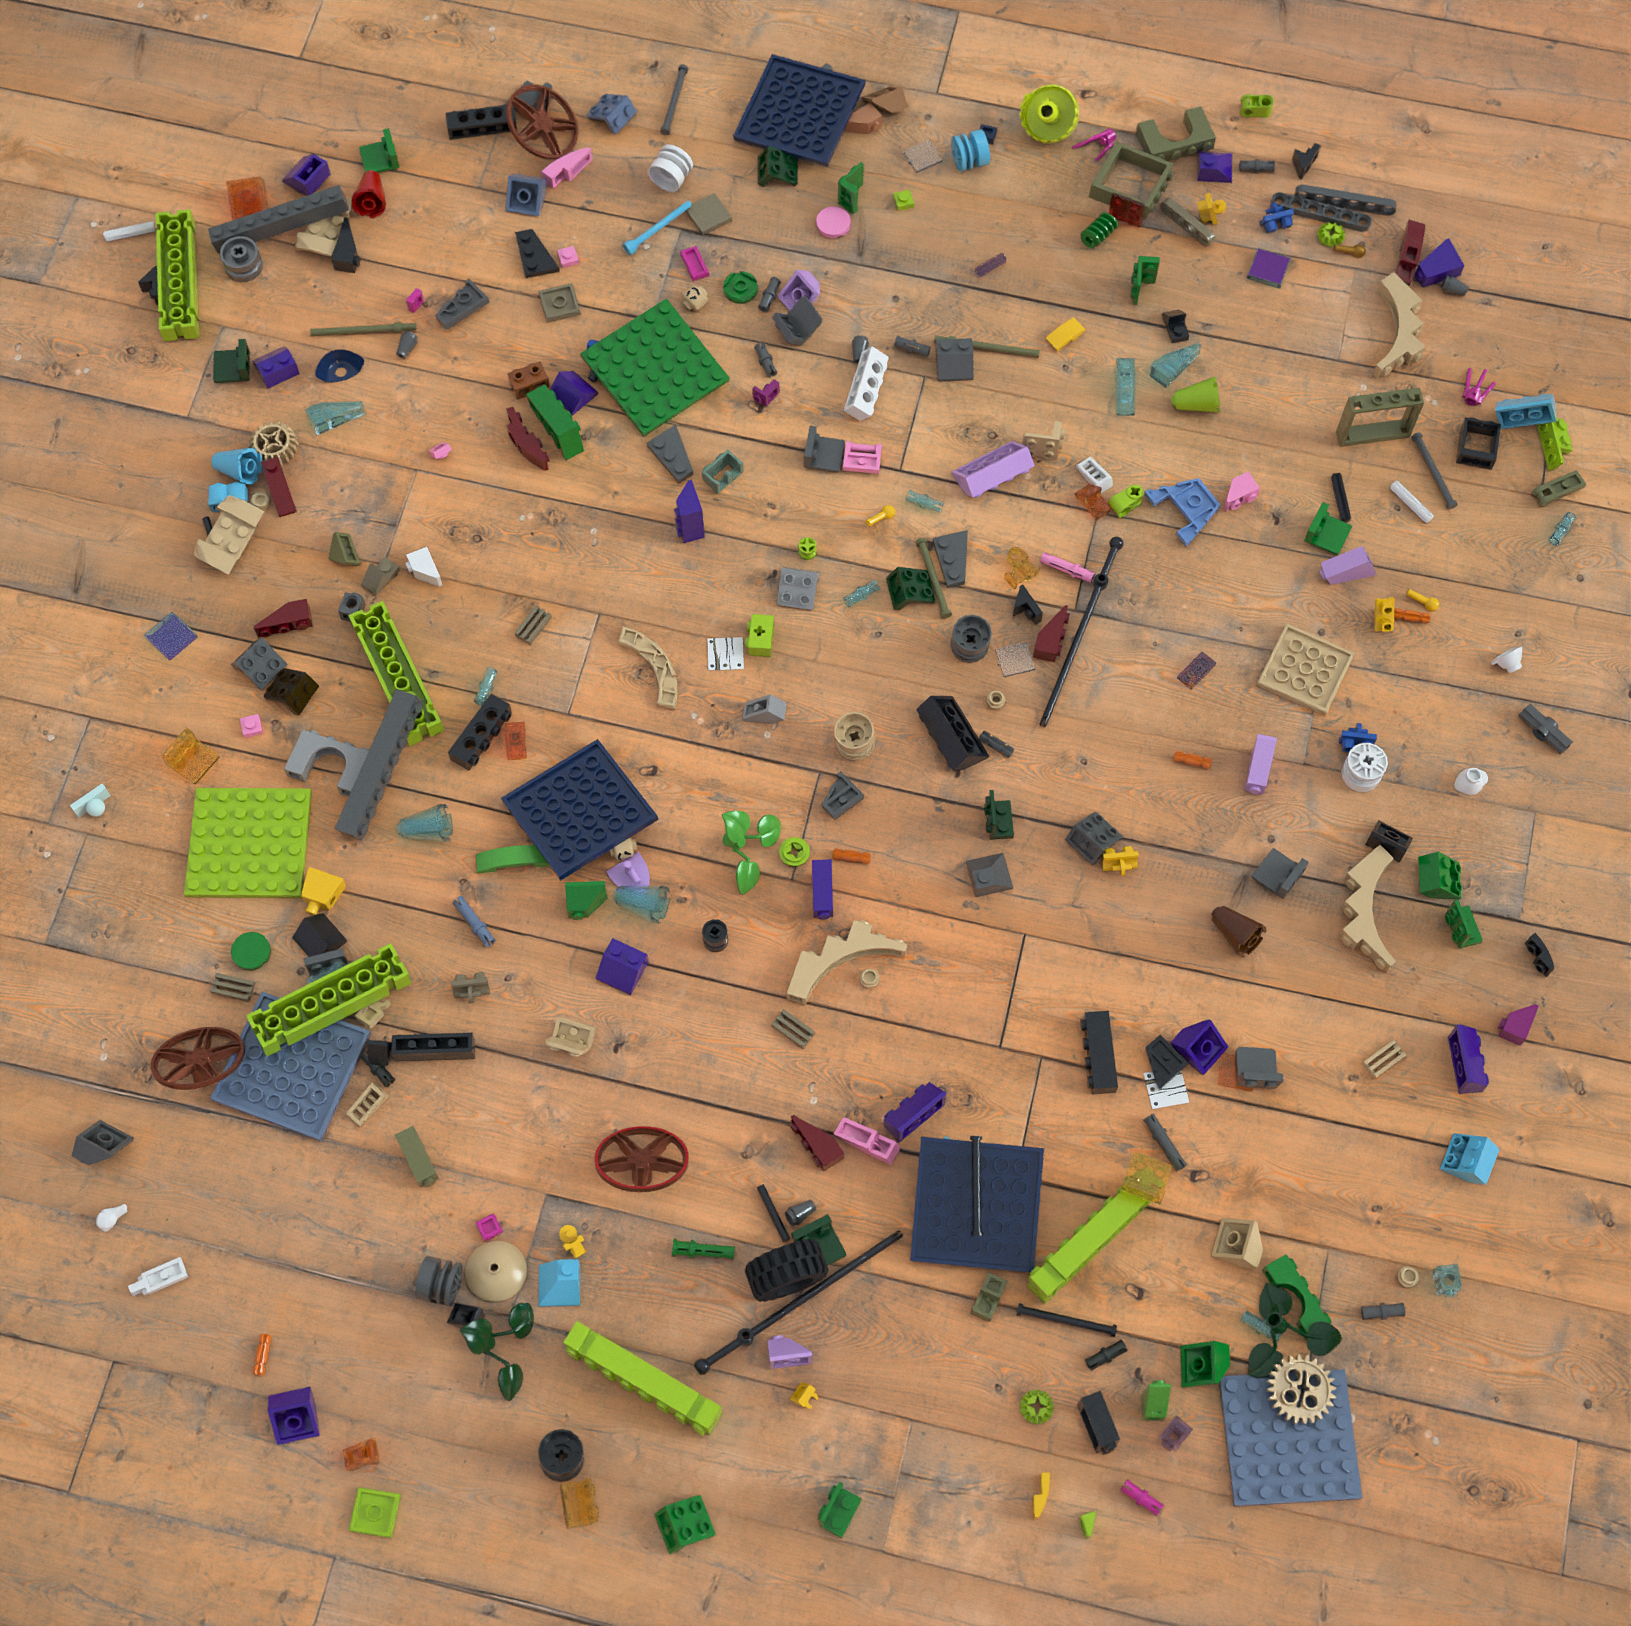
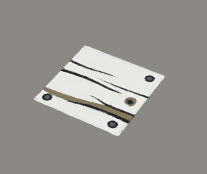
(725, 653)
(1171, 1094)

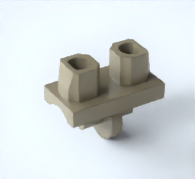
(470, 988)

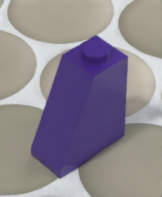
(1438, 264)
(822, 889)

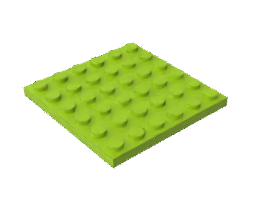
(248, 843)

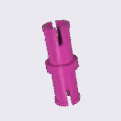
(1141, 1497)

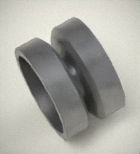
(241, 259)

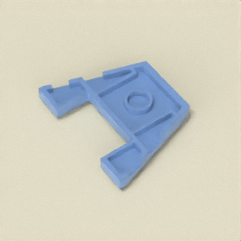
(1192, 501)

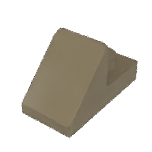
(379, 576)

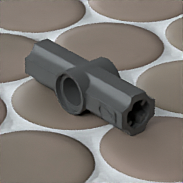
(1545, 729)

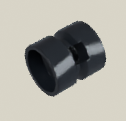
(715, 935)

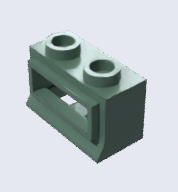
(720, 463)

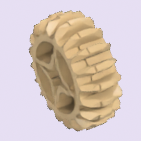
(272, 438)

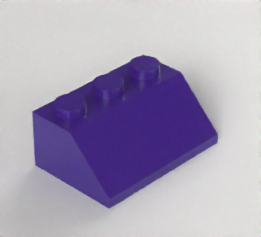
(689, 514)
(1467, 1060)
(914, 1111)

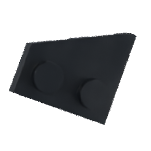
(1164, 1061)

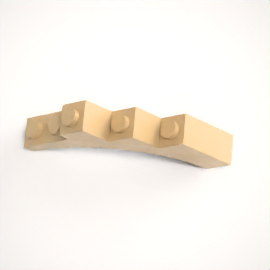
(1404, 306)
(1359, 908)
(836, 951)

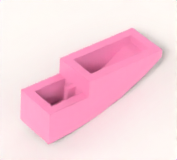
(567, 167)
(867, 1141)

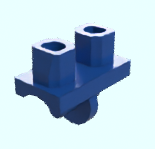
(1284, 217)
(1356, 736)

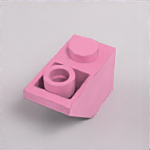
(1242, 490)

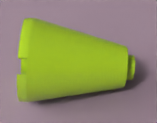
(1198, 397)

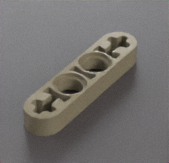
(1187, 222)

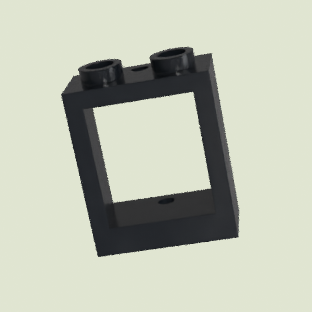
(1474, 457)
(1098, 1423)

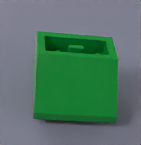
(1439, 876)

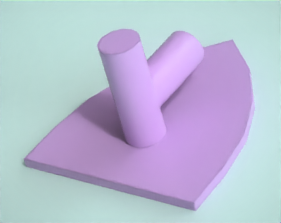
(630, 872)

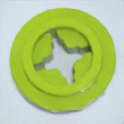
(1324, 231)
(799, 845)
(1029, 1413)

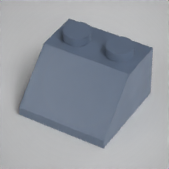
(525, 194)

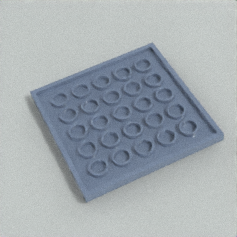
(298, 1083)
(1283, 1460)

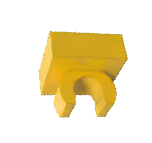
(803, 1394)

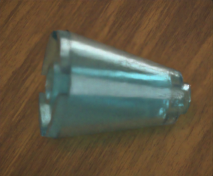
(428, 825)
(644, 900)

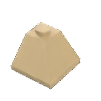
(1238, 1243)

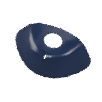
(346, 359)

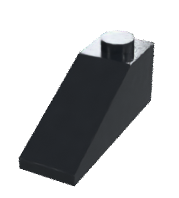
(345, 253)

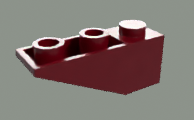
(290, 617)
(1048, 639)
(822, 1145)

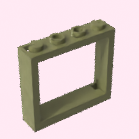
(1139, 158)
(1379, 431)

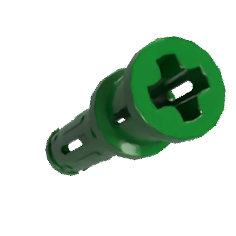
(695, 1249)

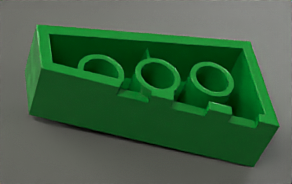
(556, 421)

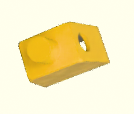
(321, 890)

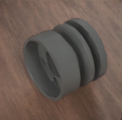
(971, 629)
(434, 1279)

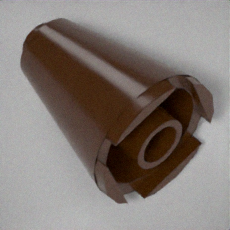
(1238, 930)

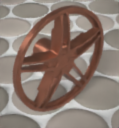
(541, 123)
(199, 1060)

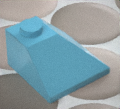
(559, 1283)

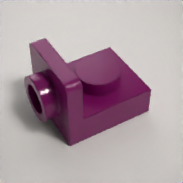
(769, 392)

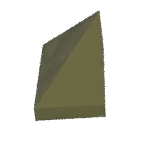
(343, 549)

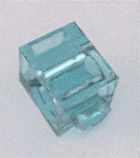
(1453, 1274)

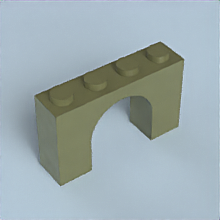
(1200, 139)

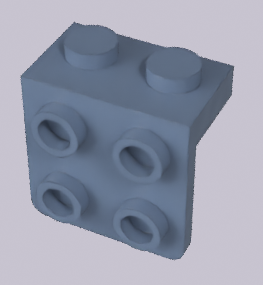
(614, 110)

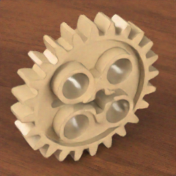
(1319, 1394)

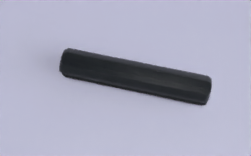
(1341, 497)

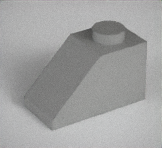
(764, 710)

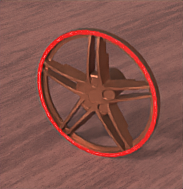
(641, 1160)

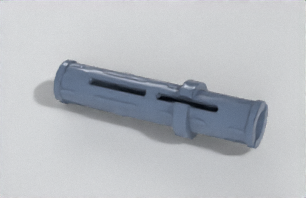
(478, 928)

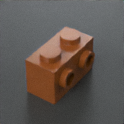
(528, 379)

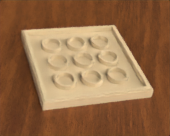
(1305, 669)

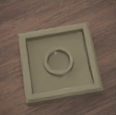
(708, 214)
(559, 302)

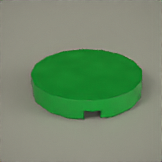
(740, 287)
(250, 951)

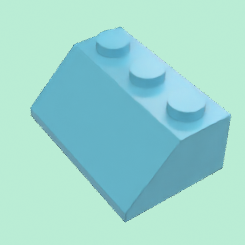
(1526, 411)

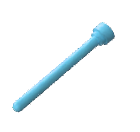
(631, 246)

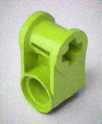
(1257, 107)
(1126, 500)

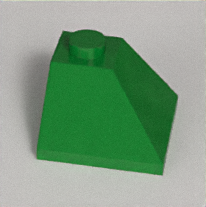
(584, 898)
(1204, 1363)

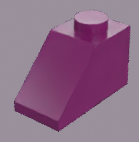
(1517, 1024)

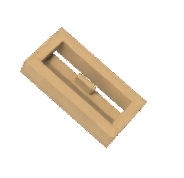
(1397, 1049)

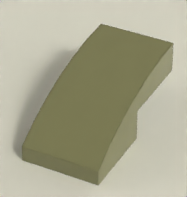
(989, 1297)

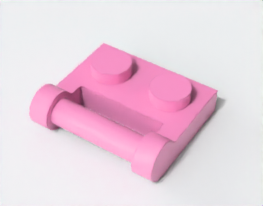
(862, 461)

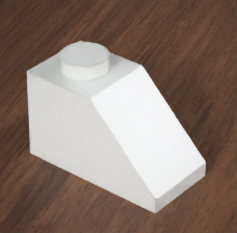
(423, 567)

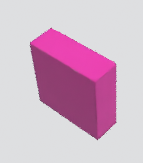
(414, 300)
(489, 1227)

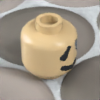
(695, 298)
(624, 850)

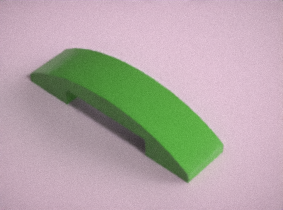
(509, 857)

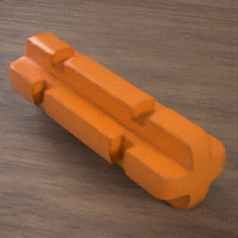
(1411, 615)
(1192, 759)
(851, 856)
(262, 1354)

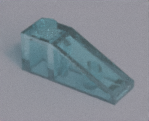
(1173, 364)
(1125, 386)
(332, 414)

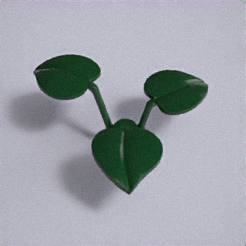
(1272, 1306)
(480, 1340)

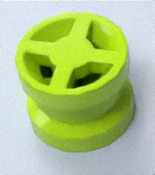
(807, 548)

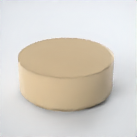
(260, 500)

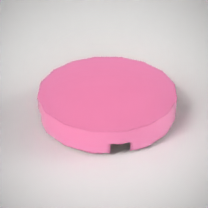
(833, 222)

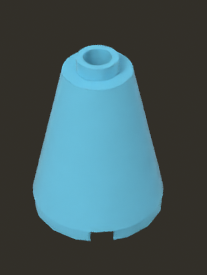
(239, 464)

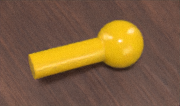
(886, 512)
(1430, 603)

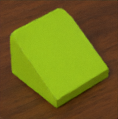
(1087, 1523)

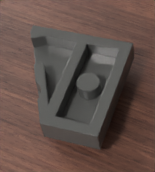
(841, 797)

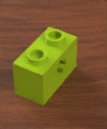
(761, 644)

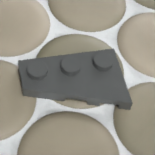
(465, 303)
(671, 453)
(952, 554)

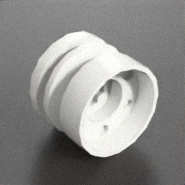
(670, 168)
(1364, 767)

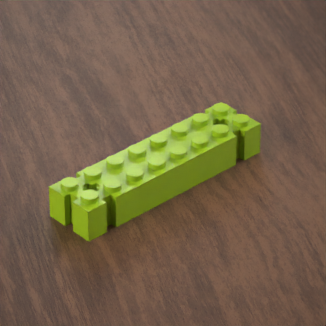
(177, 275)
(394, 666)
(328, 999)
(1084, 1244)
(643, 1378)

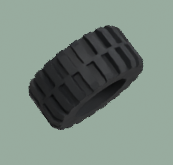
(786, 1270)

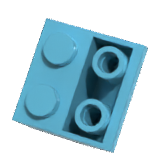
(1470, 1158)

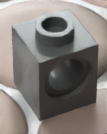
(348, 600)

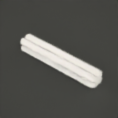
(129, 231)
(1411, 501)

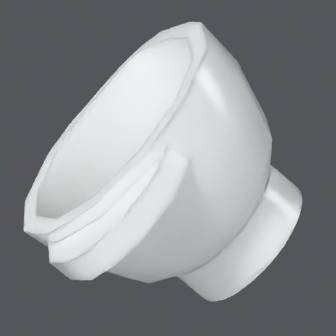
(1510, 659)
(1471, 781)

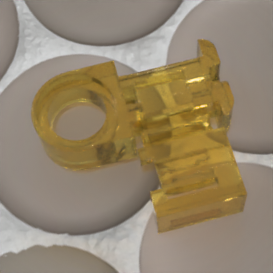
(1021, 568)

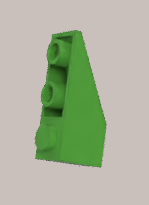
(1155, 1401)

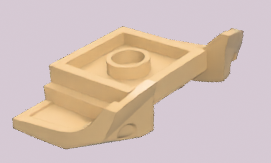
(322, 235)
(229, 534)

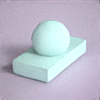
(91, 802)

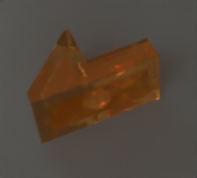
(1092, 500)
(516, 741)
(361, 1455)

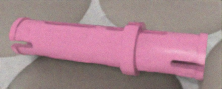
(1067, 567)

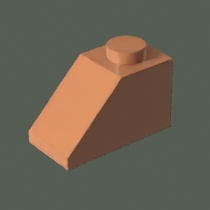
(865, 120)

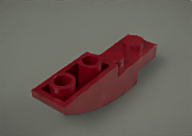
(1410, 251)
(526, 442)

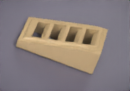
(362, 1100)

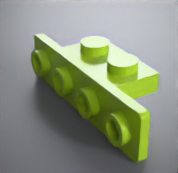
(1554, 442)

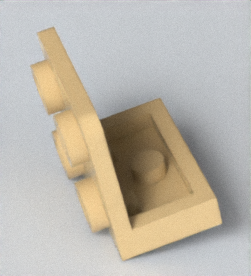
(1045, 445)
(571, 1036)

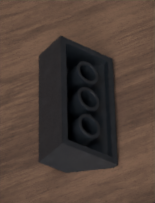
(951, 732)

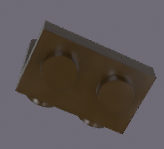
(292, 689)

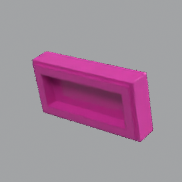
(694, 263)

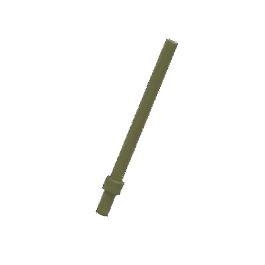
(398, 327)
(999, 348)

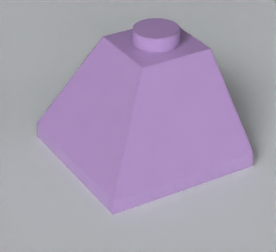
(799, 285)
(787, 1353)

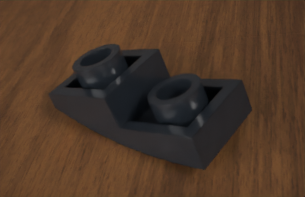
(1543, 962)

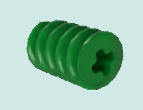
(1099, 230)

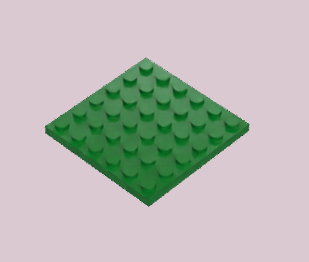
(654, 367)

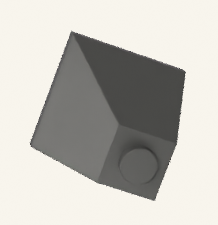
(989, 875)
(99, 1143)

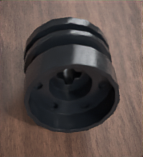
(551, 1448)

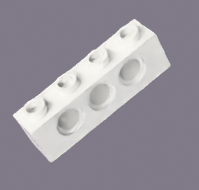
(866, 384)

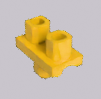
(1208, 209)
(1384, 614)
(1120, 861)
(571, 1240)

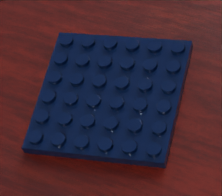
(799, 109)
(579, 809)
(1008, 1205)

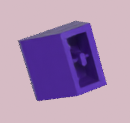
(308, 174)

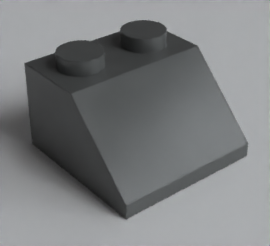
(954, 359)

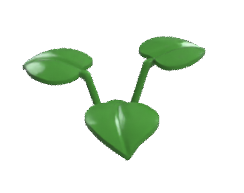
(735, 837)

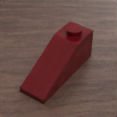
(278, 487)

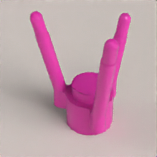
(1104, 138)
(1473, 396)

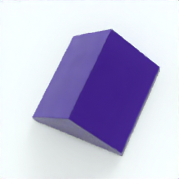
(572, 391)

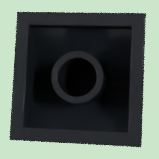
(1390, 839)
(318, 935)

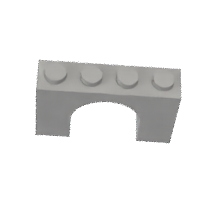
(313, 746)

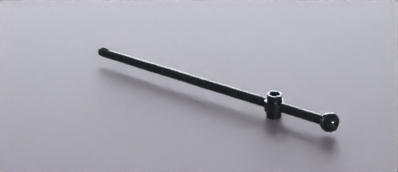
(1100, 583)
(703, 1365)

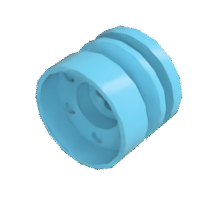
(970, 150)

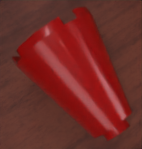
(369, 196)

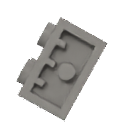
(797, 588)

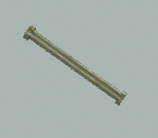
(945, 613)

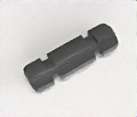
(996, 744)

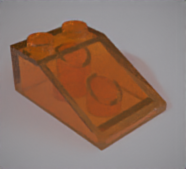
(246, 196)

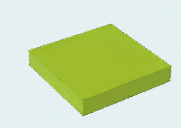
(374, 1512)

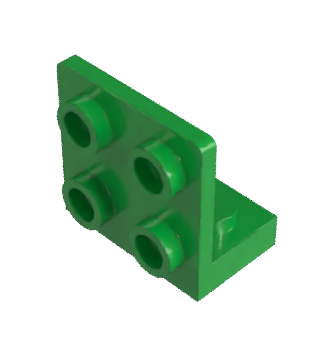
(380, 155)
(848, 188)
(1143, 271)
(1327, 531)
(1463, 925)
(839, 1511)
(684, 1523)

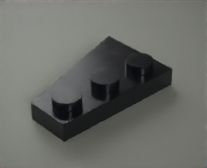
(534, 255)

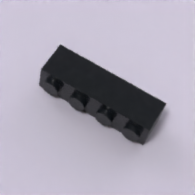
(433, 1047)
(1100, 1052)

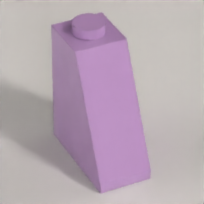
(1348, 567)
(1260, 764)

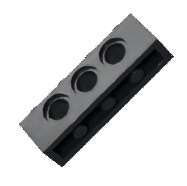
(478, 122)
(492, 707)

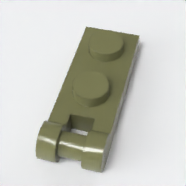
(1559, 488)

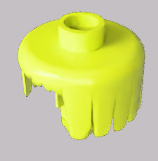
(1049, 114)

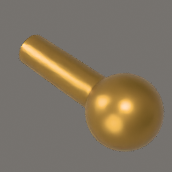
(1357, 251)

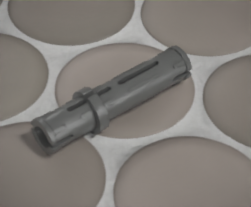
(1160, 1134)

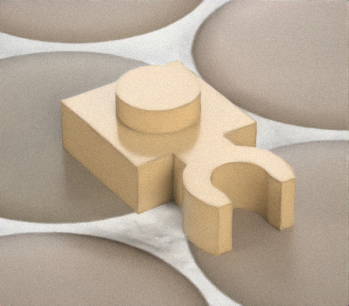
(373, 1013)

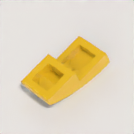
(1065, 333)
(1039, 1501)

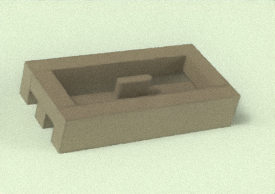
(541, 612)
(216, 983)
(775, 1024)

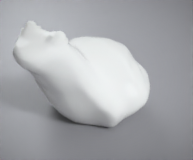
(107, 1217)

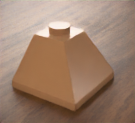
(888, 99)

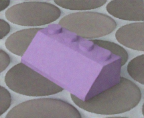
(993, 468)

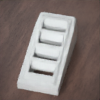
(1104, 481)

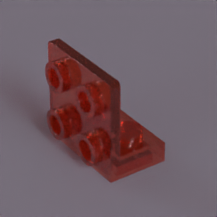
(1126, 209)

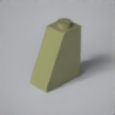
(417, 1157)

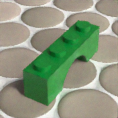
(1283, 1274)

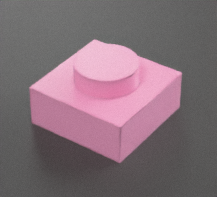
(568, 257)
(440, 451)
(251, 725)

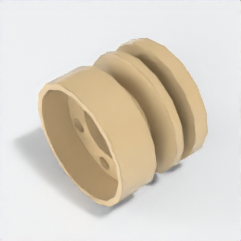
(854, 726)

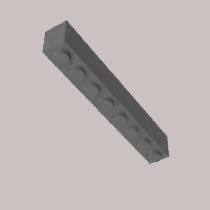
(282, 217)
(379, 764)

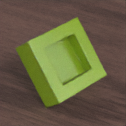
(903, 200)

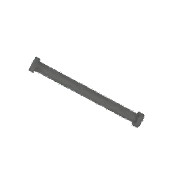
(665, 129)
(1417, 438)

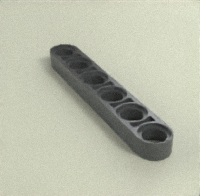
(1346, 198)
(1321, 209)

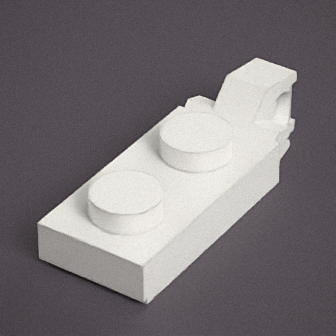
(159, 1277)

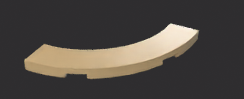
(658, 661)

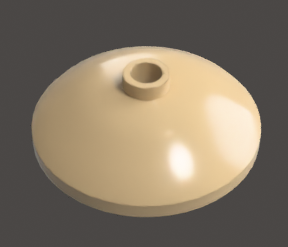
(499, 1284)

